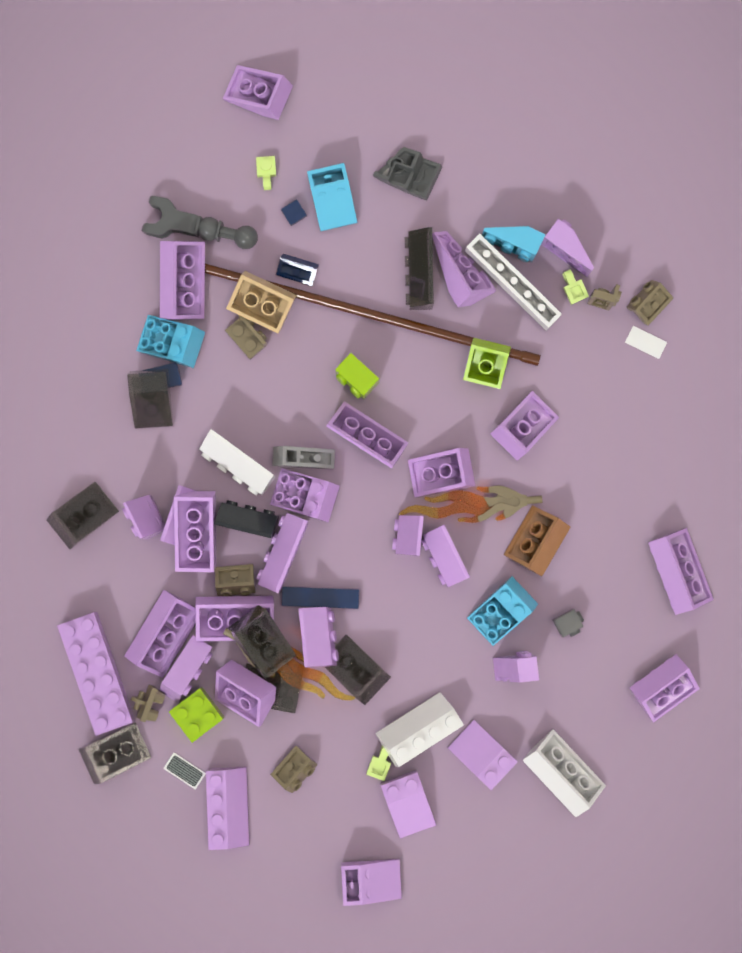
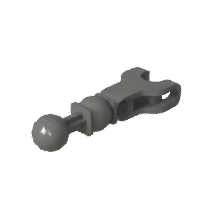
(194, 225)

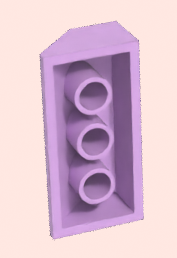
(182, 279)
(367, 434)
(195, 531)
(283, 552)
(680, 571)
(220, 612)
(162, 634)
(227, 808)

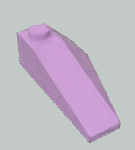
(461, 276)

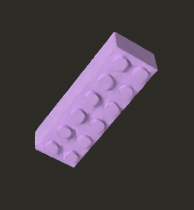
(96, 673)

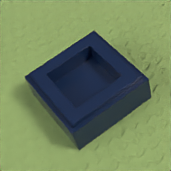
(294, 212)

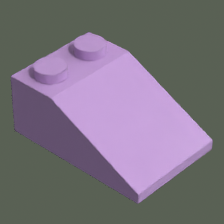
(258, 91)
(565, 244)
(524, 425)
(441, 472)
(408, 535)
(482, 754)
(408, 804)

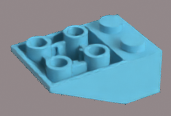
(332, 197)
(519, 240)
(171, 341)
(502, 611)

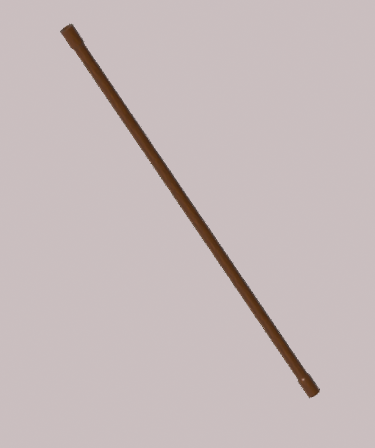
(524, 356)

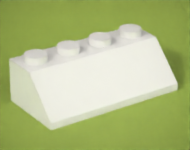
(238, 463)
(419, 729)
(564, 773)

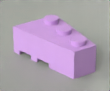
(516, 668)
(186, 669)

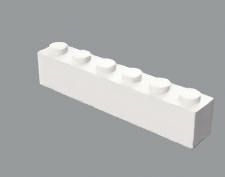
(512, 282)

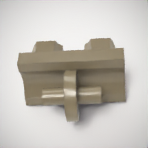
(145, 711)

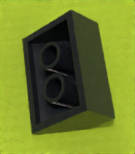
(246, 519)

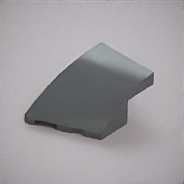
(410, 173)

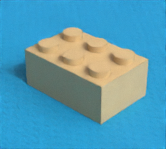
(261, 301)

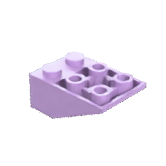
(305, 495)
(144, 516)
(370, 881)

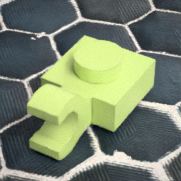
(266, 168)
(575, 289)
(379, 765)

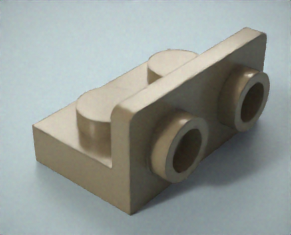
(603, 299)
(650, 301)
(247, 337)
(235, 580)
(294, 770)

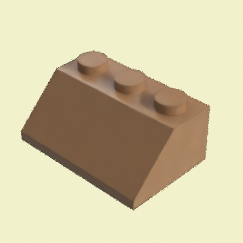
(537, 540)

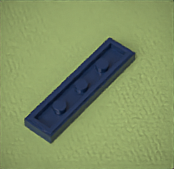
(320, 597)

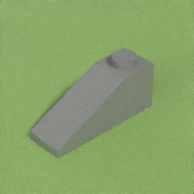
(303, 457)

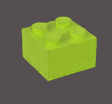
(486, 363)
(356, 376)
(196, 714)

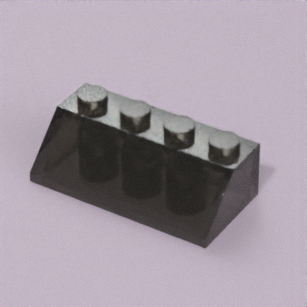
(420, 269)

